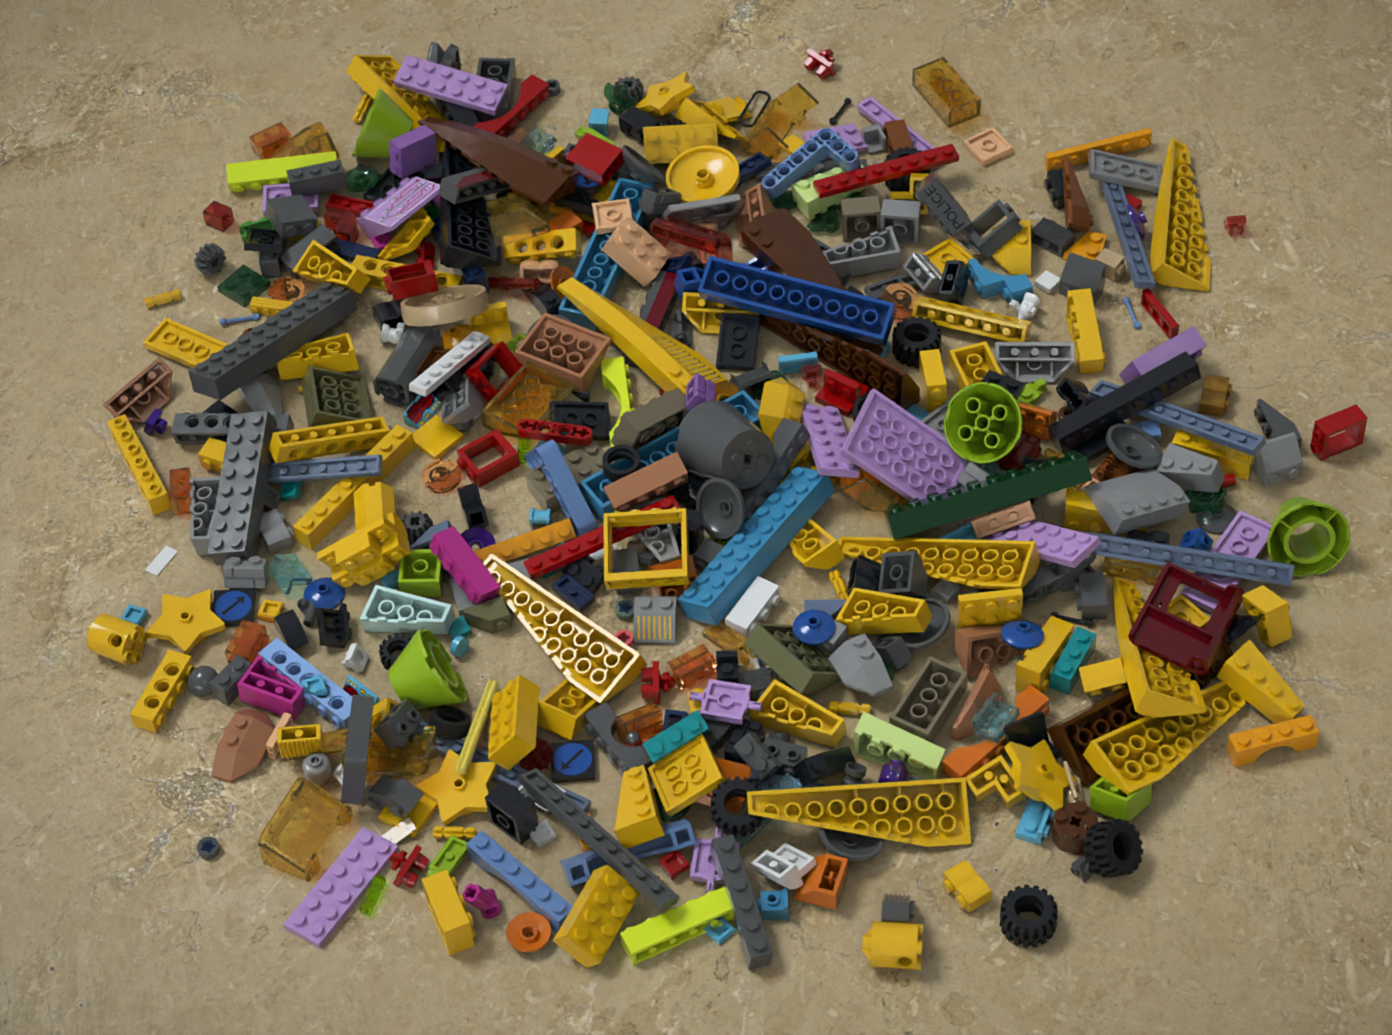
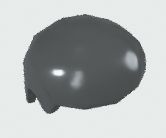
(199, 680)

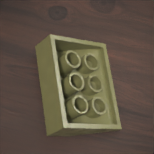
(334, 397)
(794, 662)

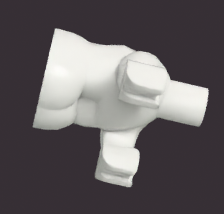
(1028, 307)
(391, 334)

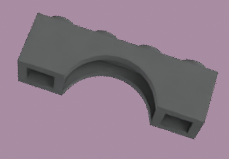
(602, 726)

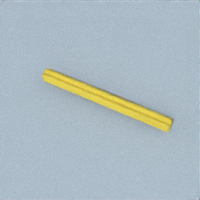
(476, 728)

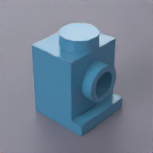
(773, 904)

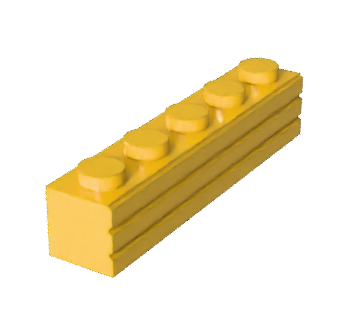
(267, 306)

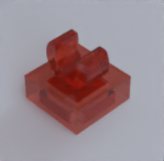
(1235, 222)
(811, 373)

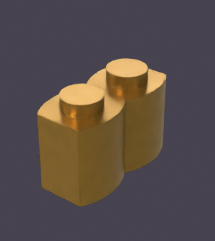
(1214, 395)

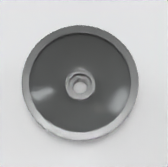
(641, 168)
(1134, 446)
(721, 507)
(935, 630)
(851, 845)

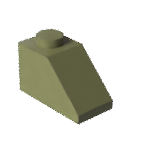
(488, 615)

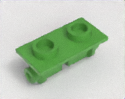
(264, 223)

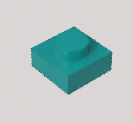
(291, 490)

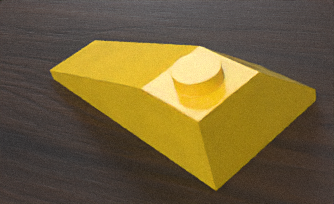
(694, 112)
(816, 547)

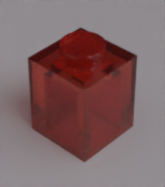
(218, 216)

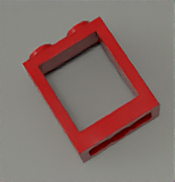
(411, 280)
(504, 358)
(1349, 419)
(492, 471)

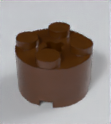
(1071, 825)

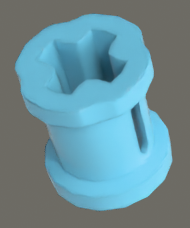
(540, 516)

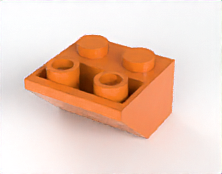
(1037, 419)
(675, 590)
(824, 882)

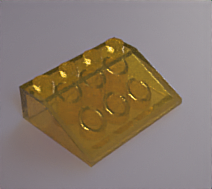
(524, 397)

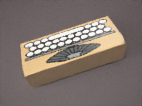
(968, 245)

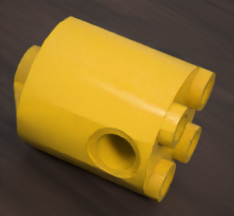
(116, 639)
(894, 945)

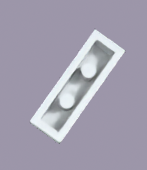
(753, 606)

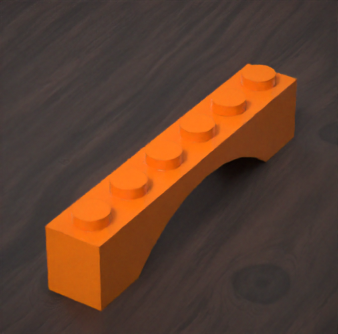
(967, 760)

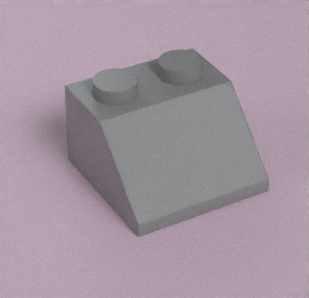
(1278, 460)

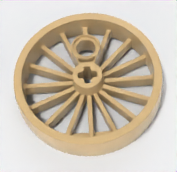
(445, 305)

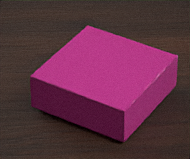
(381, 240)

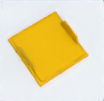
(728, 108)

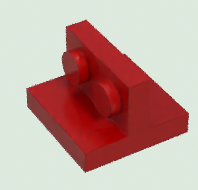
(840, 392)

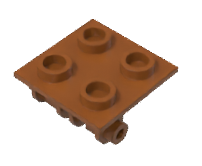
(1112, 468)

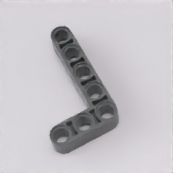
(357, 750)

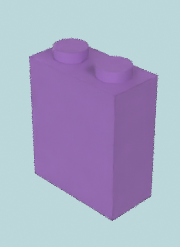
(412, 151)

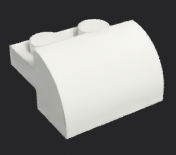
(784, 866)

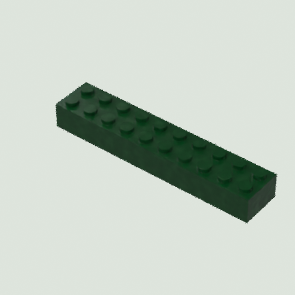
(987, 495)

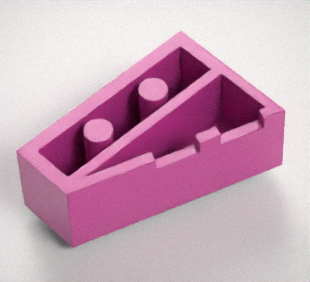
(270, 690)

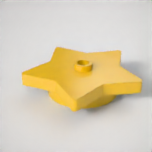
(667, 96)
(186, 620)
(1038, 773)
(456, 792)

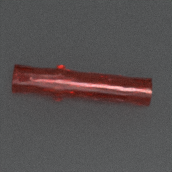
(506, 283)

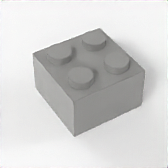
(904, 218)

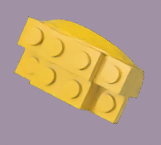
(361, 557)

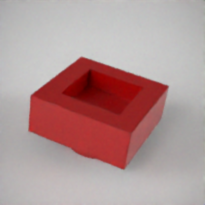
(674, 864)

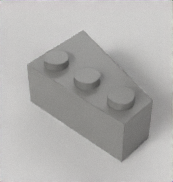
(1191, 469)

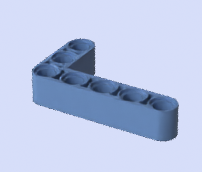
(806, 157)
(563, 485)

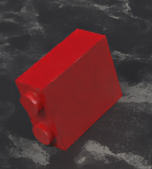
(595, 159)

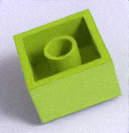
(421, 574)

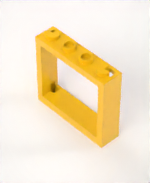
(645, 578)

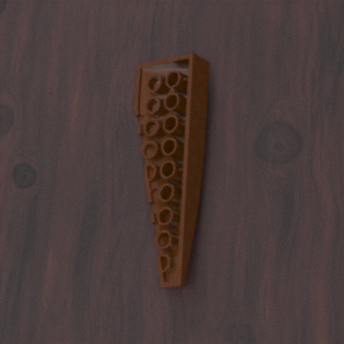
(523, 168)
(792, 251)
(849, 360)
(1115, 711)

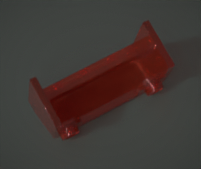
(691, 235)

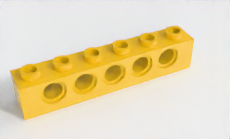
(376, 271)
(972, 320)
(327, 439)
(139, 464)

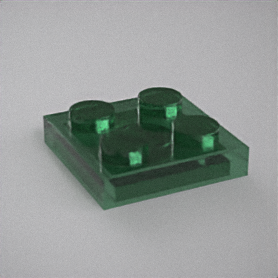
(243, 285)

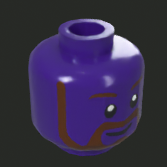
(893, 772)

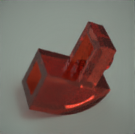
(344, 226)

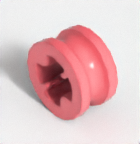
(625, 634)

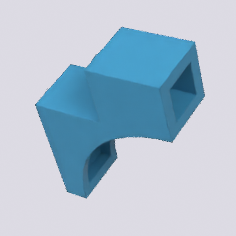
(992, 284)

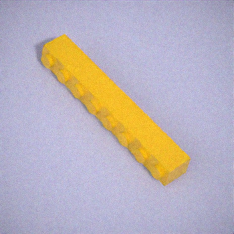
(340, 498)

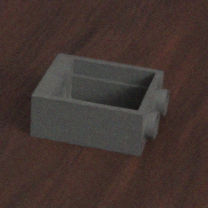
(998, 236)

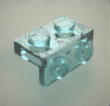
(539, 140)
(289, 571)
(992, 718)

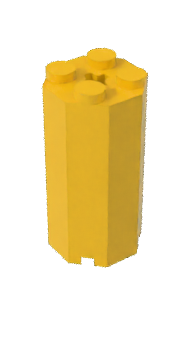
(373, 503)

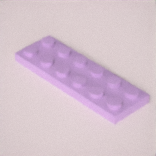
(450, 85)
(826, 441)
(1243, 537)
(1053, 542)
(340, 887)

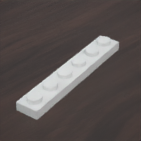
(449, 363)

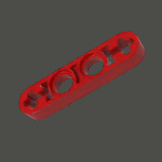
(527, 427)

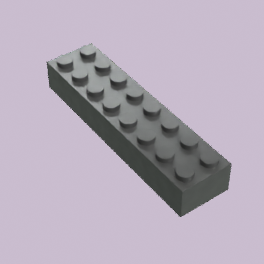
(242, 487)

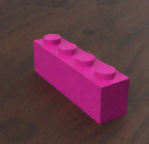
(464, 566)

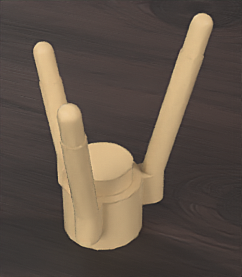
(1073, 795)

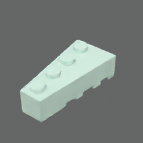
(405, 613)

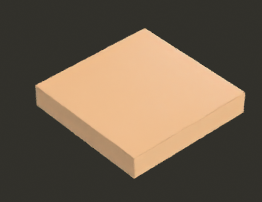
(988, 146)
(610, 214)

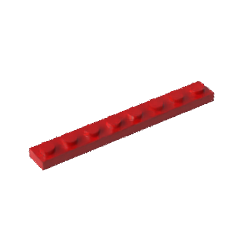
(885, 171)
(586, 544)

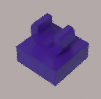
(155, 423)

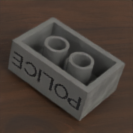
(941, 204)

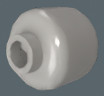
(317, 768)

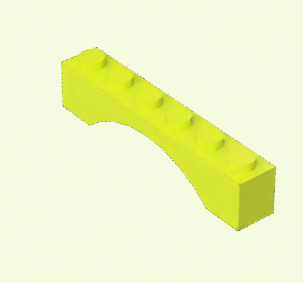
(614, 380)

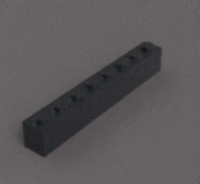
(1124, 402)

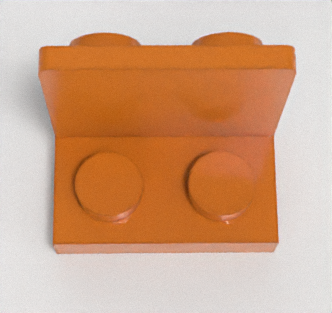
(730, 770)

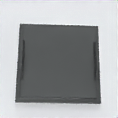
(751, 377)

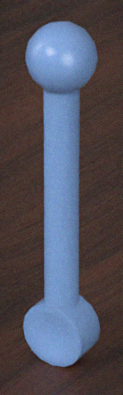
(255, 317)
(1136, 325)

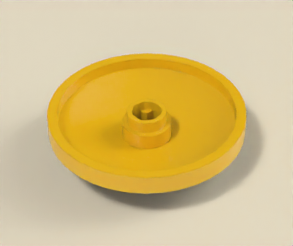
(703, 173)

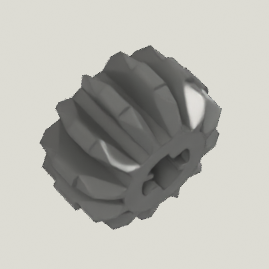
(634, 86)
(209, 259)
(416, 525)

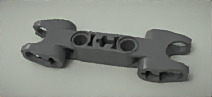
(1050, 579)

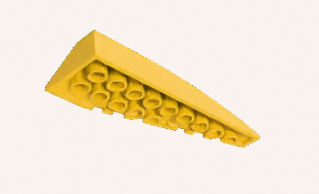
(1177, 235)
(1154, 683)
(1154, 746)

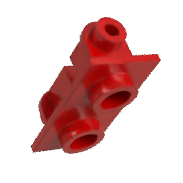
(425, 252)

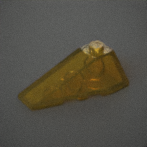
(308, 141)

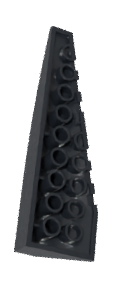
(464, 227)

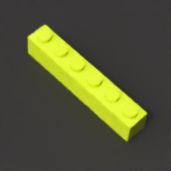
(257, 173)
(676, 926)

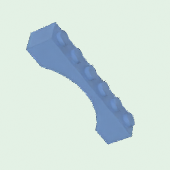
(677, 836)
(499, 862)

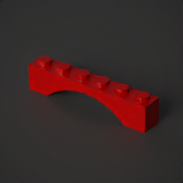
(532, 94)

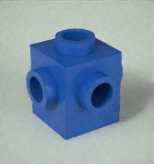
(1197, 539)

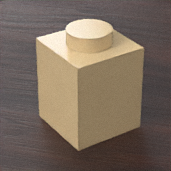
(1114, 263)

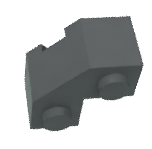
(396, 795)

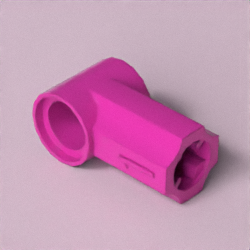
(482, 899)

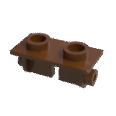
(432, 357)

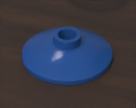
(329, 598)
(813, 633)
(1022, 634)

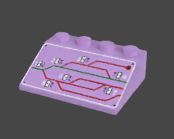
(397, 206)

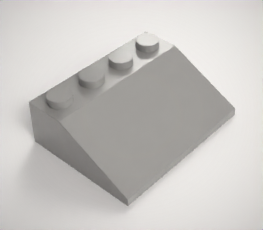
(1137, 500)

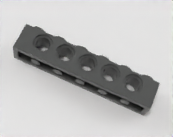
(198, 427)

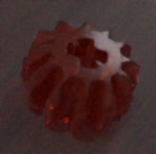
(539, 756)

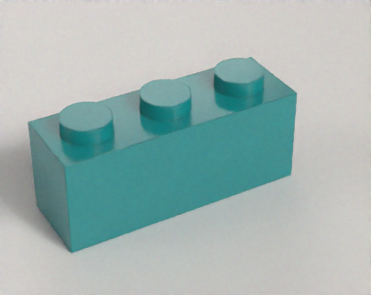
(1075, 655)
(676, 736)

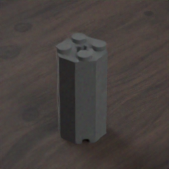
(403, 362)

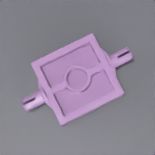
(725, 701)
(702, 864)

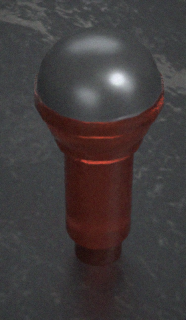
(633, 739)

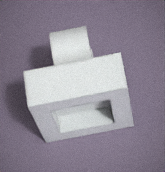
(356, 658)

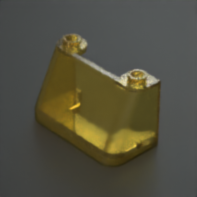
(409, 760)
(302, 829)

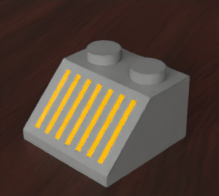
(655, 620)

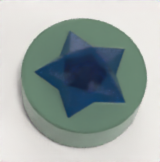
(624, 610)

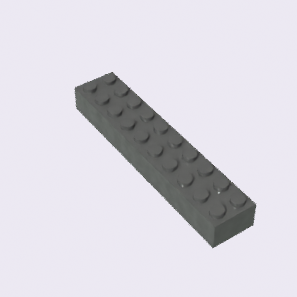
(272, 341)

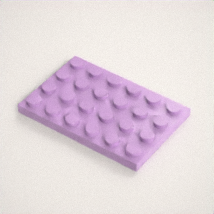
(901, 449)

